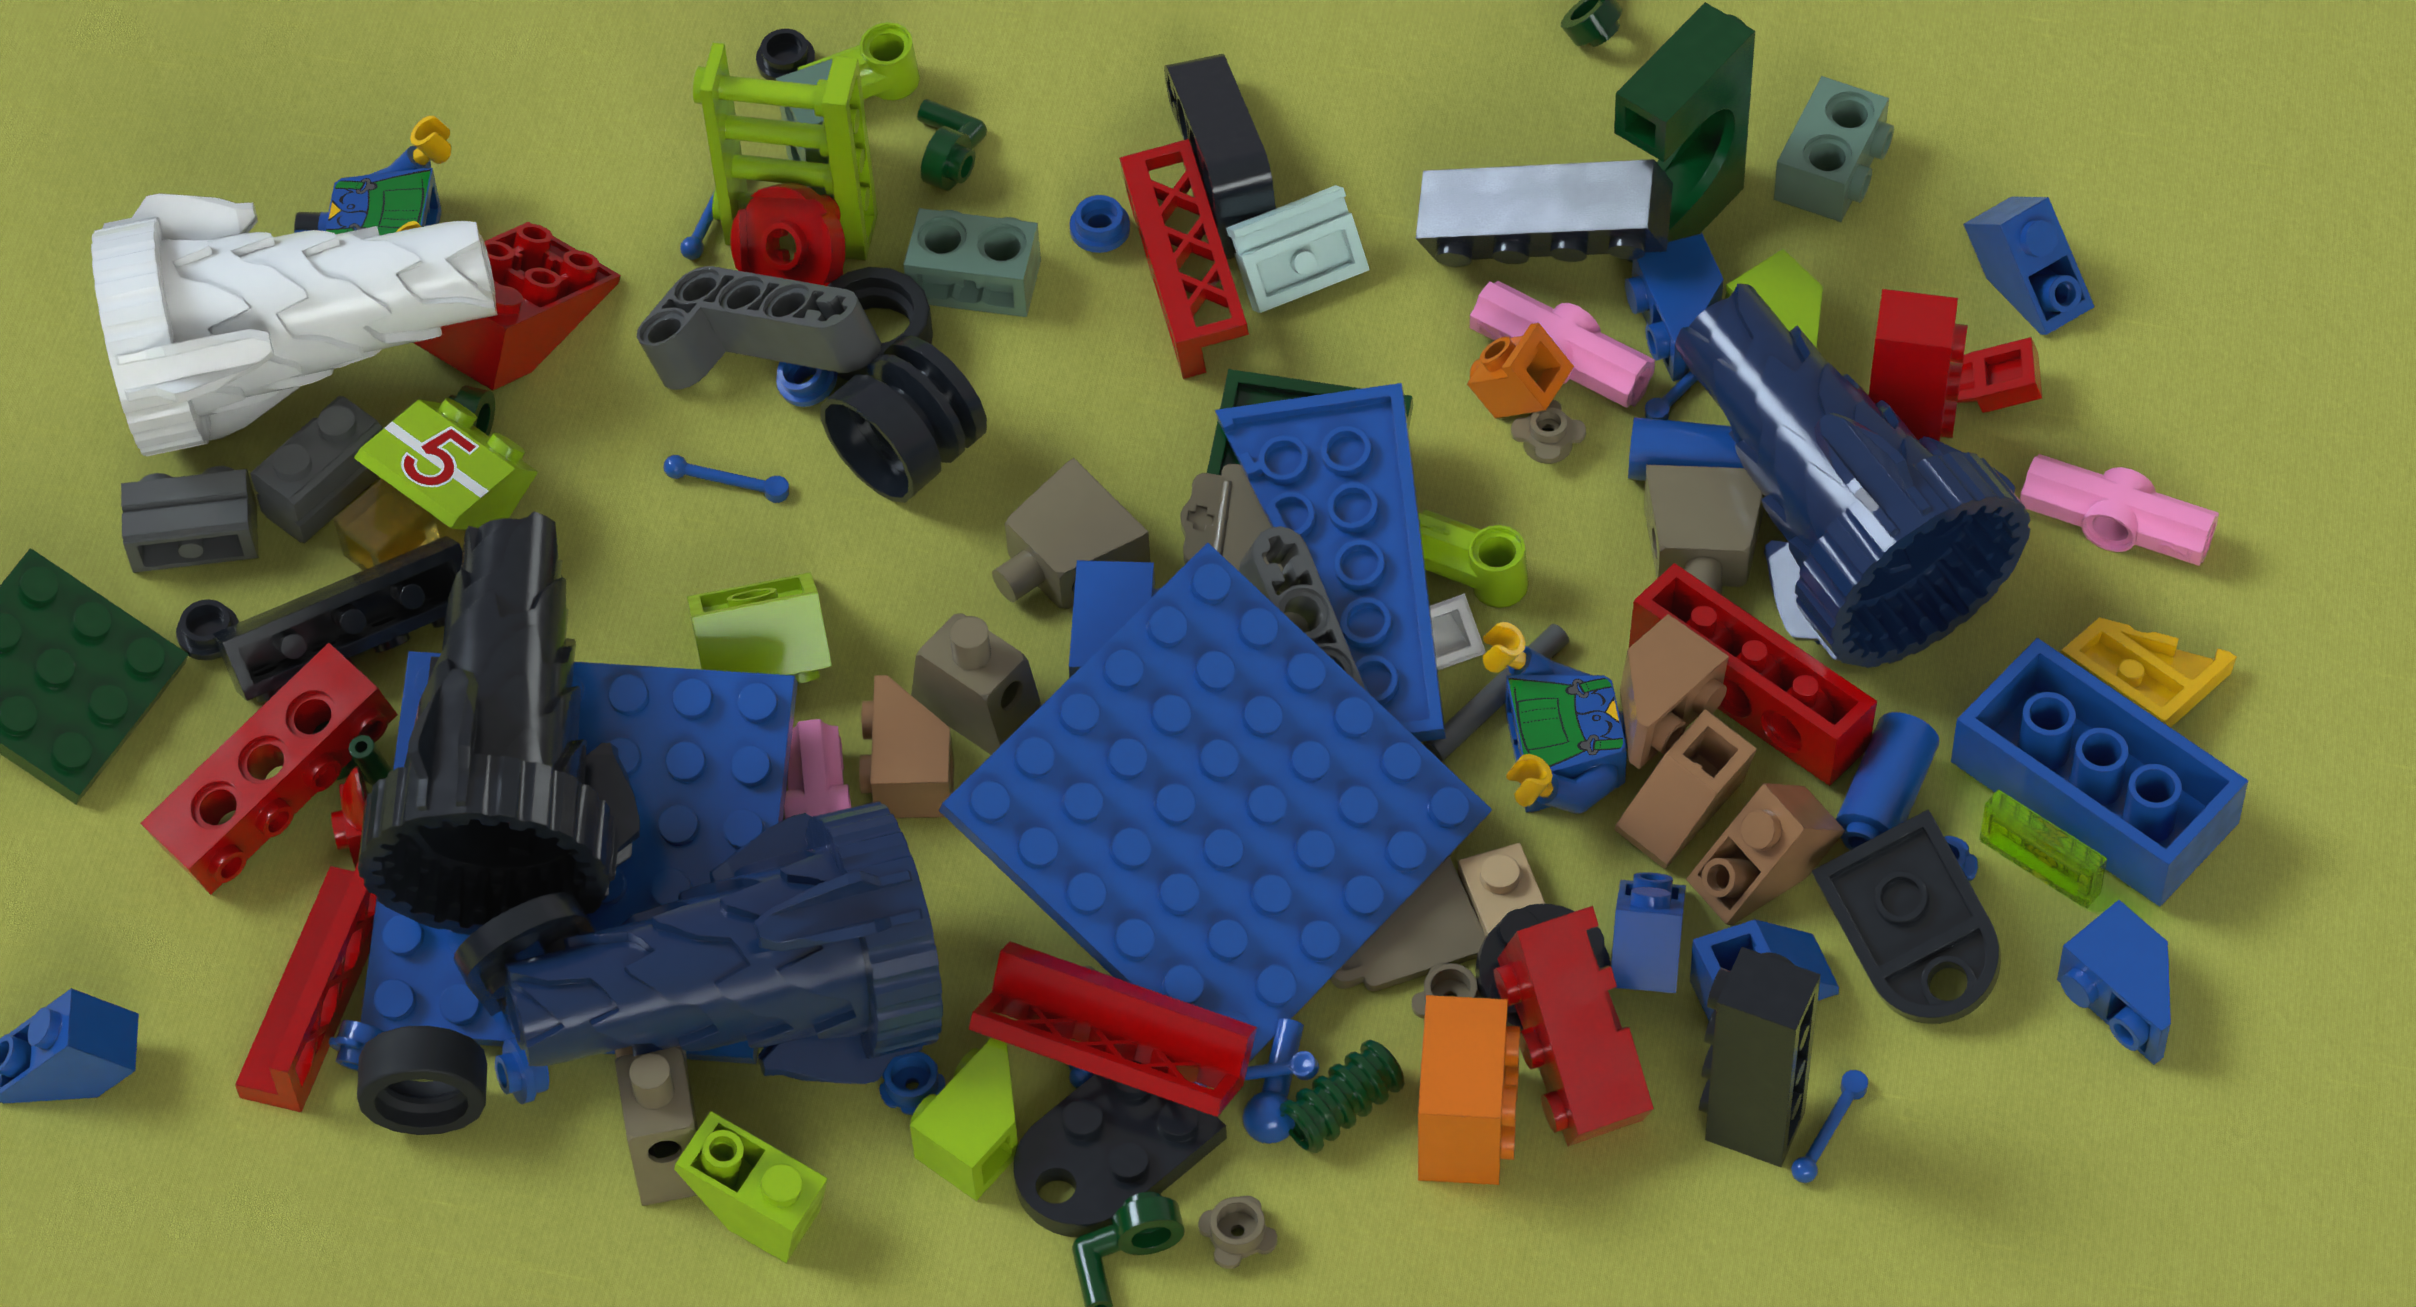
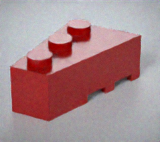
(1913, 360)
(1573, 1028)

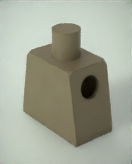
(1703, 521)
(1066, 523)
(975, 682)
(656, 1109)

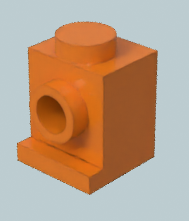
(1508, 373)

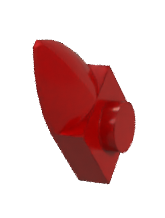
(2001, 376)
(349, 821)

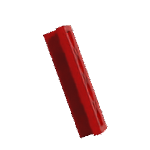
(1165, 264)
(311, 994)
(1114, 1027)

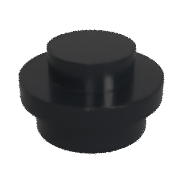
(783, 53)
(198, 625)

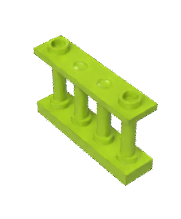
(840, 137)

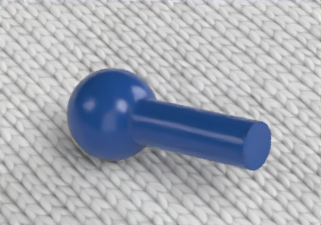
(1263, 1110)

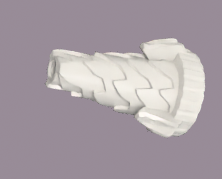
(231, 322)

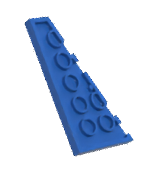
(1346, 484)

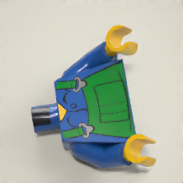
(393, 197)
(1560, 727)

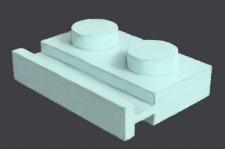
(1298, 249)

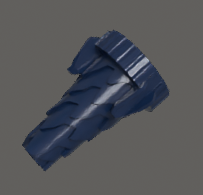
(1880, 527)
(795, 945)

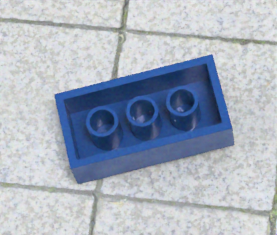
(2099, 770)

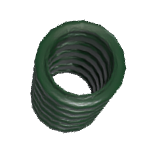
(1343, 1095)

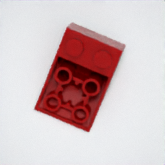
(540, 300)

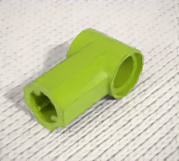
(885, 62)
(1472, 557)

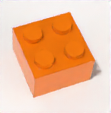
(1467, 1090)

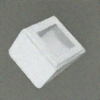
(1455, 632)

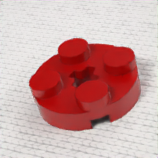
(807, 217)

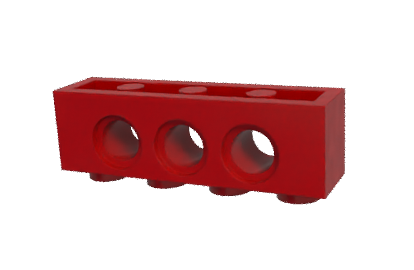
(1768, 680)
(237, 771)

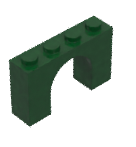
(1694, 115)

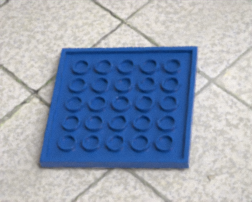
(706, 780)
(1216, 804)

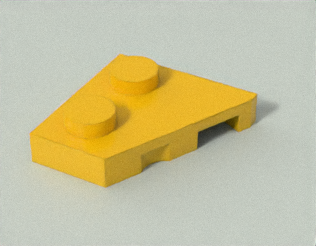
(2148, 667)

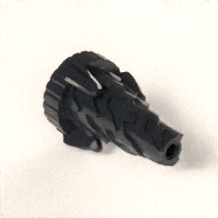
(494, 772)

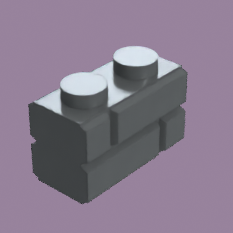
(316, 470)
(189, 519)

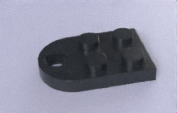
(1912, 917)
(517, 934)
(1108, 1147)

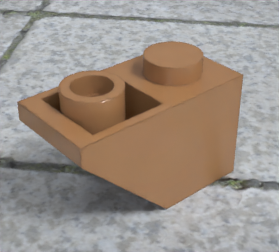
(1667, 685)
(909, 756)
(1686, 789)
(1765, 851)

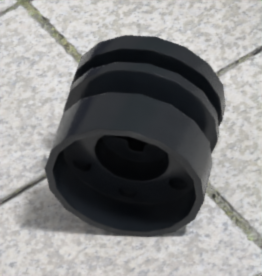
(903, 418)

